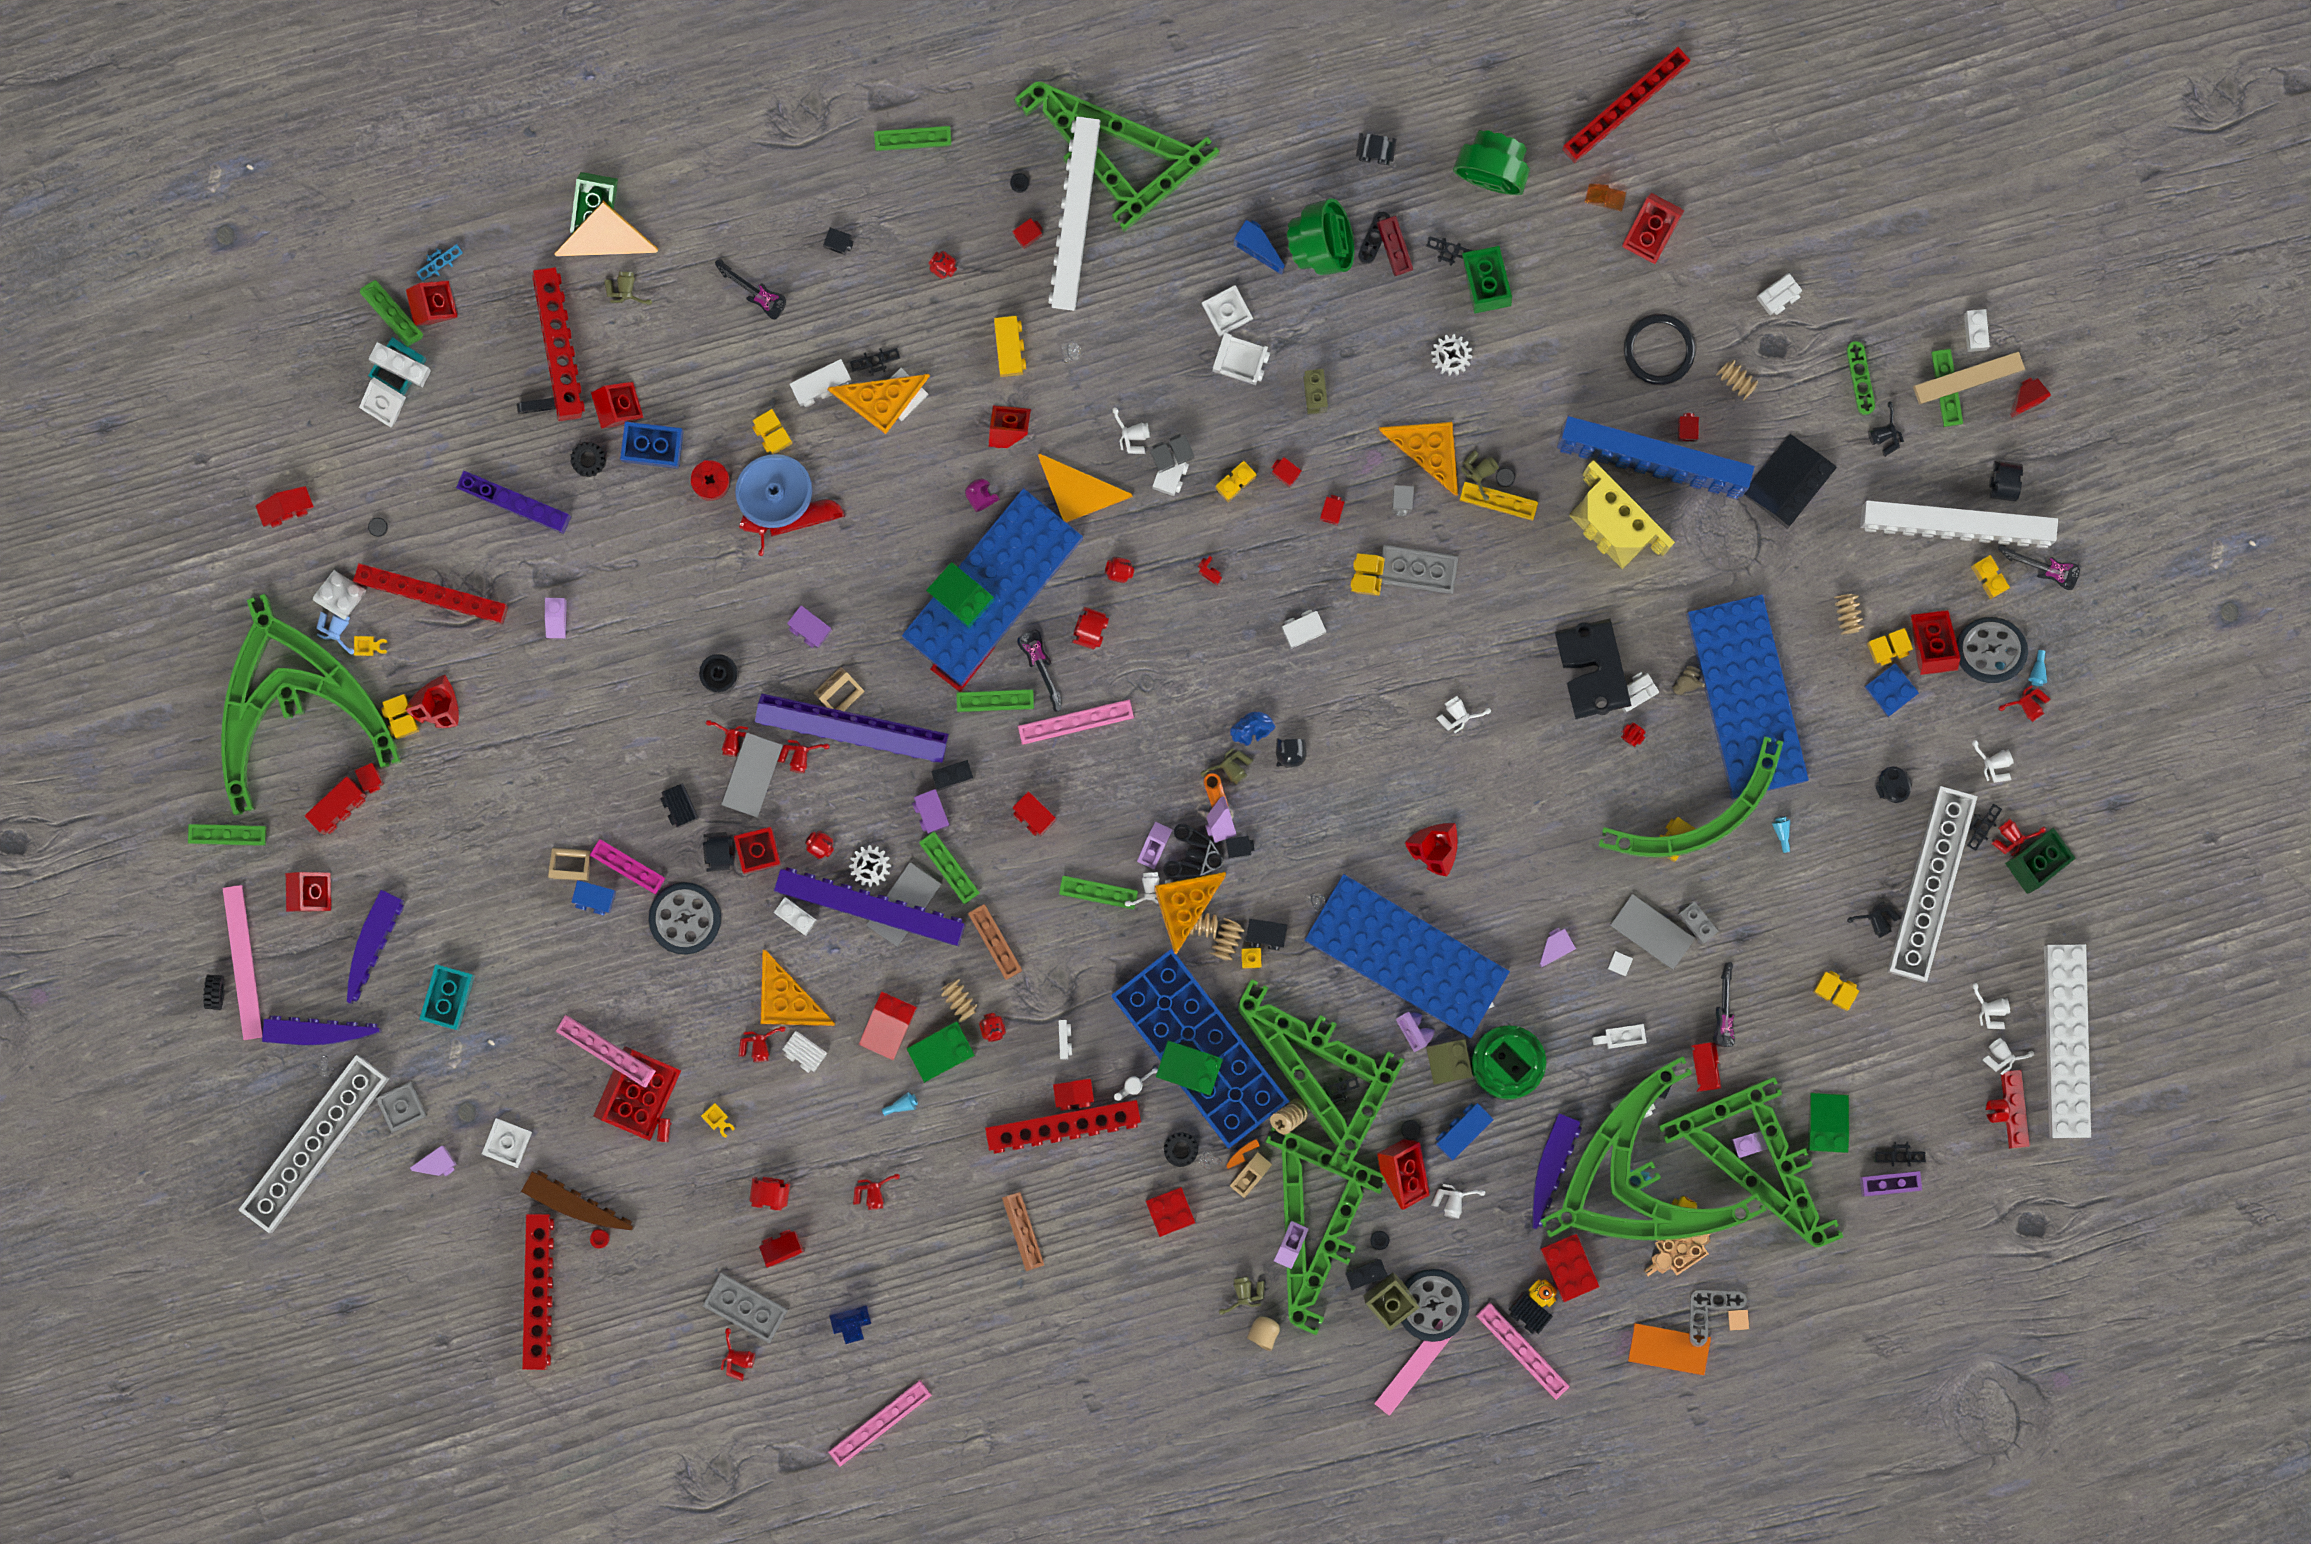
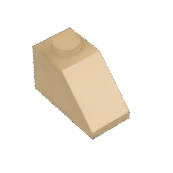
(1251, 1175)

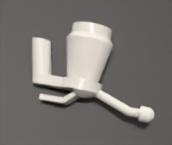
(1136, 432)
(1457, 710)
(1999, 760)
(1149, 881)
(1997, 1007)
(2001, 1051)
(1133, 1085)
(1454, 1204)

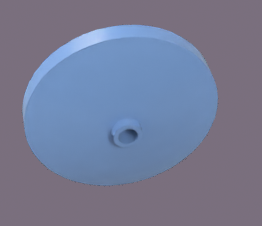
(770, 476)

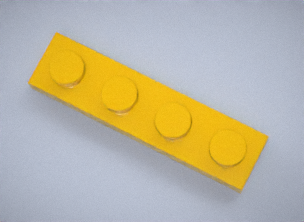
(1499, 501)

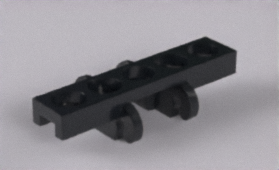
(1441, 250)
(870, 365)
(1985, 820)
(1341, 1082)
(1894, 1155)

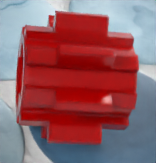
(1633, 734)

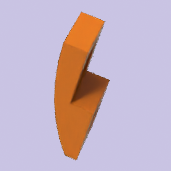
(1238, 1158)

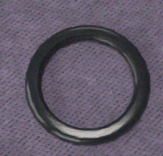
(1636, 369)

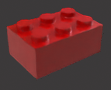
(336, 806)
(1569, 1267)

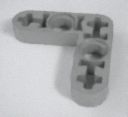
(1703, 1309)

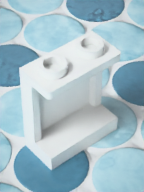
(1241, 359)

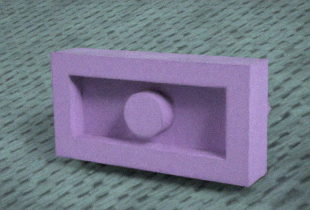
(1416, 1037)

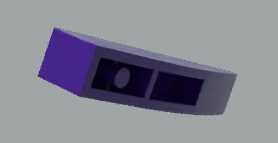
(514, 502)
(371, 940)
(313, 1032)
(1552, 1164)

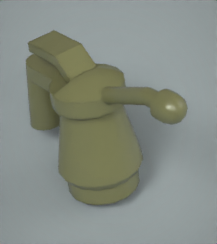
(625, 285)
(1485, 468)
(1234, 771)
(1243, 1290)

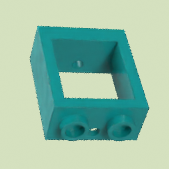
(395, 344)

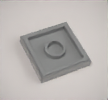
(401, 1107)

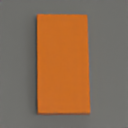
(1668, 1349)

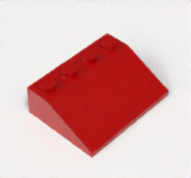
(634, 1106)

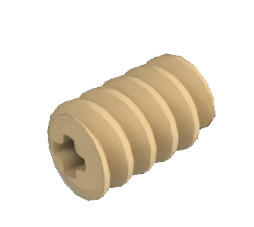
(1738, 379)
(1849, 614)
(1206, 925)
(1228, 940)
(959, 1000)
(1289, 1116)

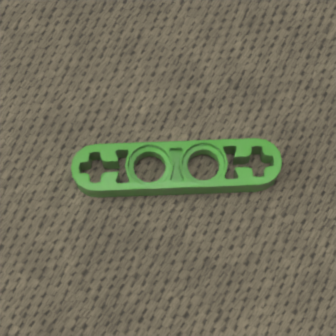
(1858, 378)

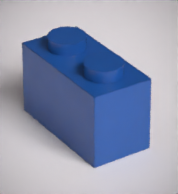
(593, 897)

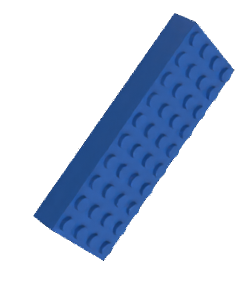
(1655, 457)
(1011, 565)
(1746, 692)
(1407, 956)
(1173, 1007)

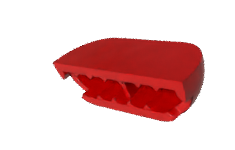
(816, 513)

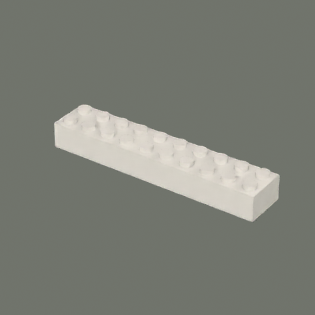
(1075, 213)
(1959, 523)
(1932, 884)
(2067, 1041)
(313, 1144)

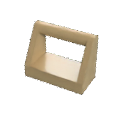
(832, 684)
(568, 875)

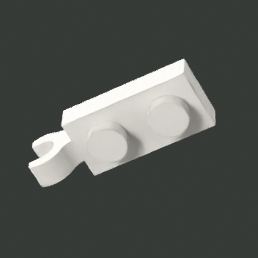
(1622, 1036)

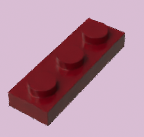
(1395, 246)

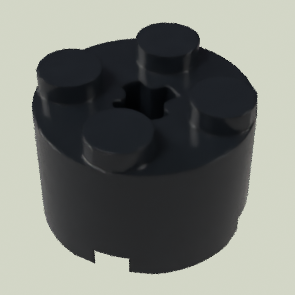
(1375, 148)
(2006, 481)
(721, 663)
(717, 851)

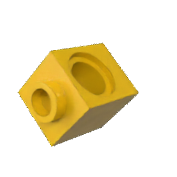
(1251, 958)

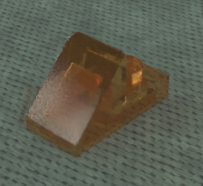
(1605, 197)

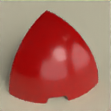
(435, 704)
(1435, 847)

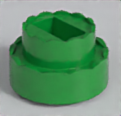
(1493, 163)
(1322, 238)
(1520, 1050)

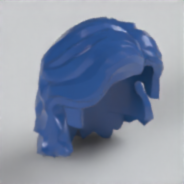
(1252, 724)

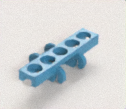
(433, 263)

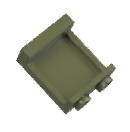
(1315, 391)

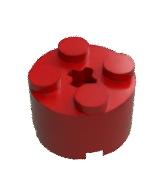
(707, 470)
(1089, 628)
(769, 1192)

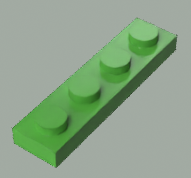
(912, 138)
(391, 313)
(1949, 404)
(995, 700)
(227, 835)
(949, 868)
(1097, 892)

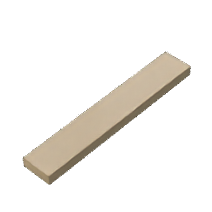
(1968, 378)

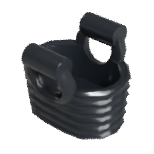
(1894, 785)

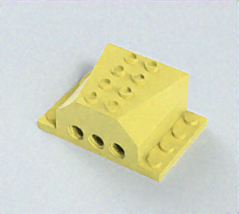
(1616, 520)

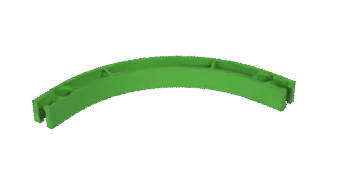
(1710, 833)

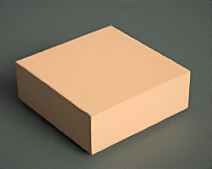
(1738, 1320)

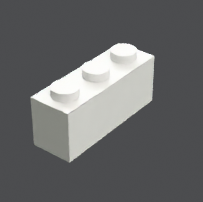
(399, 364)
(816, 384)

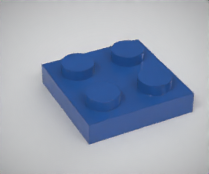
(1891, 690)

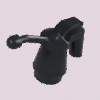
(1881, 434)
(1879, 923)

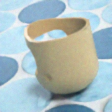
(1264, 1332)

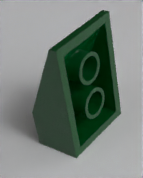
(2040, 861)

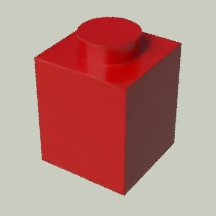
(1028, 233)
(1688, 428)
(1285, 471)
(1332, 510)
(369, 778)

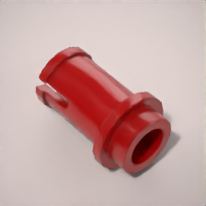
(663, 1129)

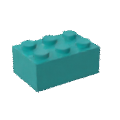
(447, 997)

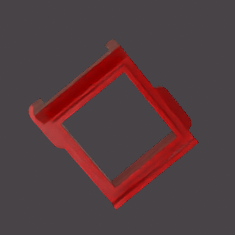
(1706, 1066)

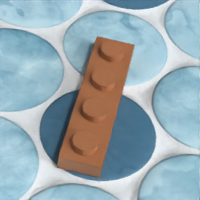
(995, 942)
(1023, 1231)

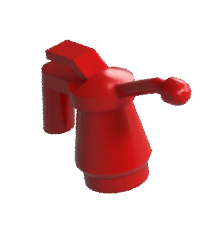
(748, 526)
(2031, 708)
(731, 742)
(799, 760)
(2011, 832)
(759, 1048)
(874, 1197)
(741, 1358)

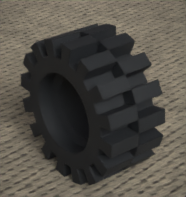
(576, 459)
(213, 992)
(1180, 1161)

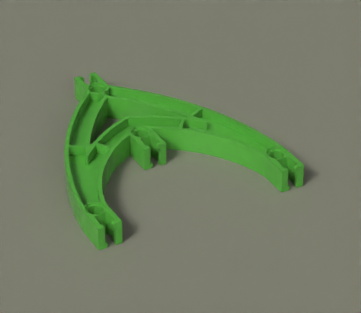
(244, 715)
(1668, 1220)

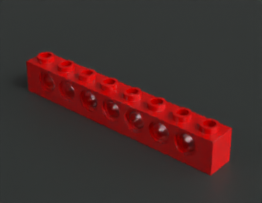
(1626, 105)
(564, 409)
(430, 593)
(1129, 1108)
(531, 1361)

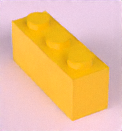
(1009, 346)

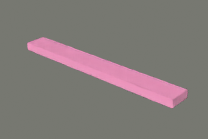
(243, 962)

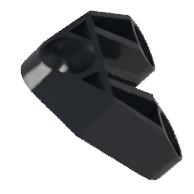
(1196, 839)

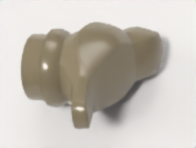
(1688, 681)

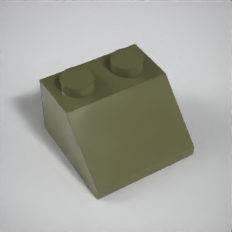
(1449, 1062)
(1391, 1301)

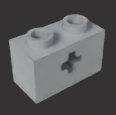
(1402, 500)
(1698, 923)

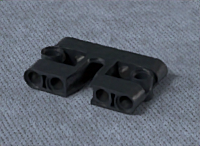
(1598, 650)

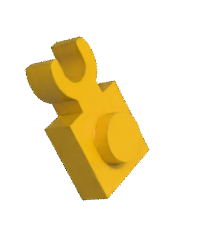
(366, 646)
(716, 1118)

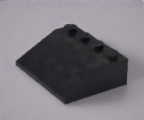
(1789, 480)

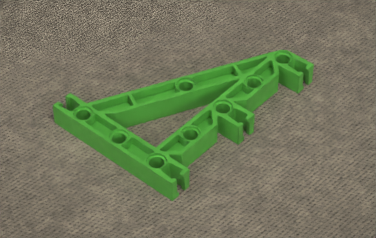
(1061, 104)
(1274, 1039)
(1800, 1219)
(1299, 1291)

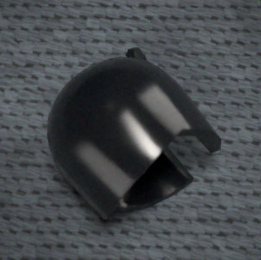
(1290, 752)

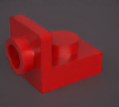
(1210, 574)

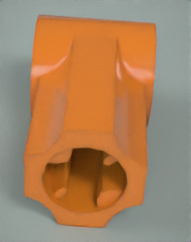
(1216, 792)

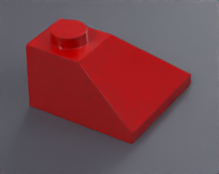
(2029, 395)
(1008, 426)

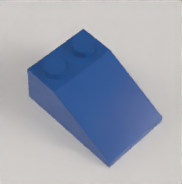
(1256, 244)

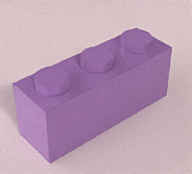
(1891, 1183)

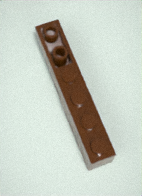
(570, 1202)

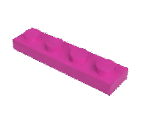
(627, 866)

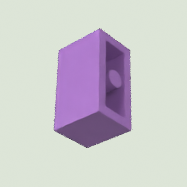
(809, 627)
(931, 812)

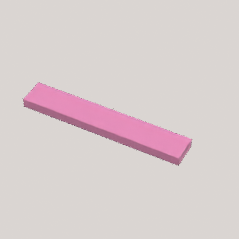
(1075, 722)
(605, 1051)
(1522, 1351)
(1410, 1373)
(879, 1423)

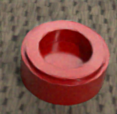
(599, 1238)

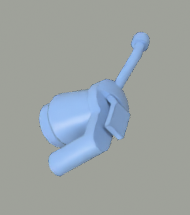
(336, 628)

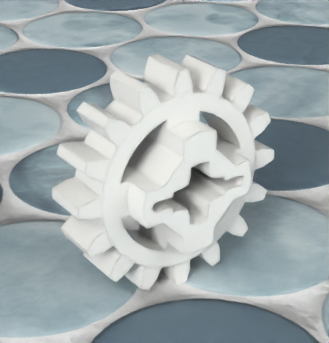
(1455, 348)
(865, 854)

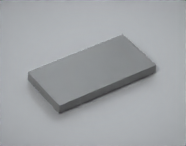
(1419, 569)
(751, 774)
(913, 888)
(1652, 932)
(745, 1307)

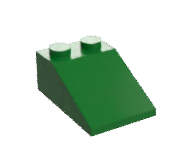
(589, 193)
(1487, 279)
(960, 595)
(940, 1052)
(1189, 1068)
(1828, 1123)

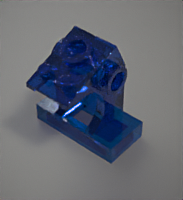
(850, 1323)

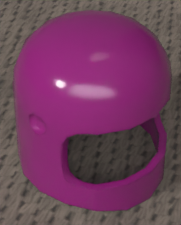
(978, 495)

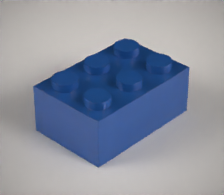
(651, 445)
(1463, 1131)

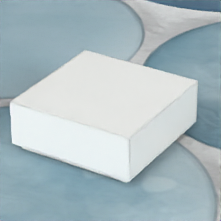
(1620, 963)

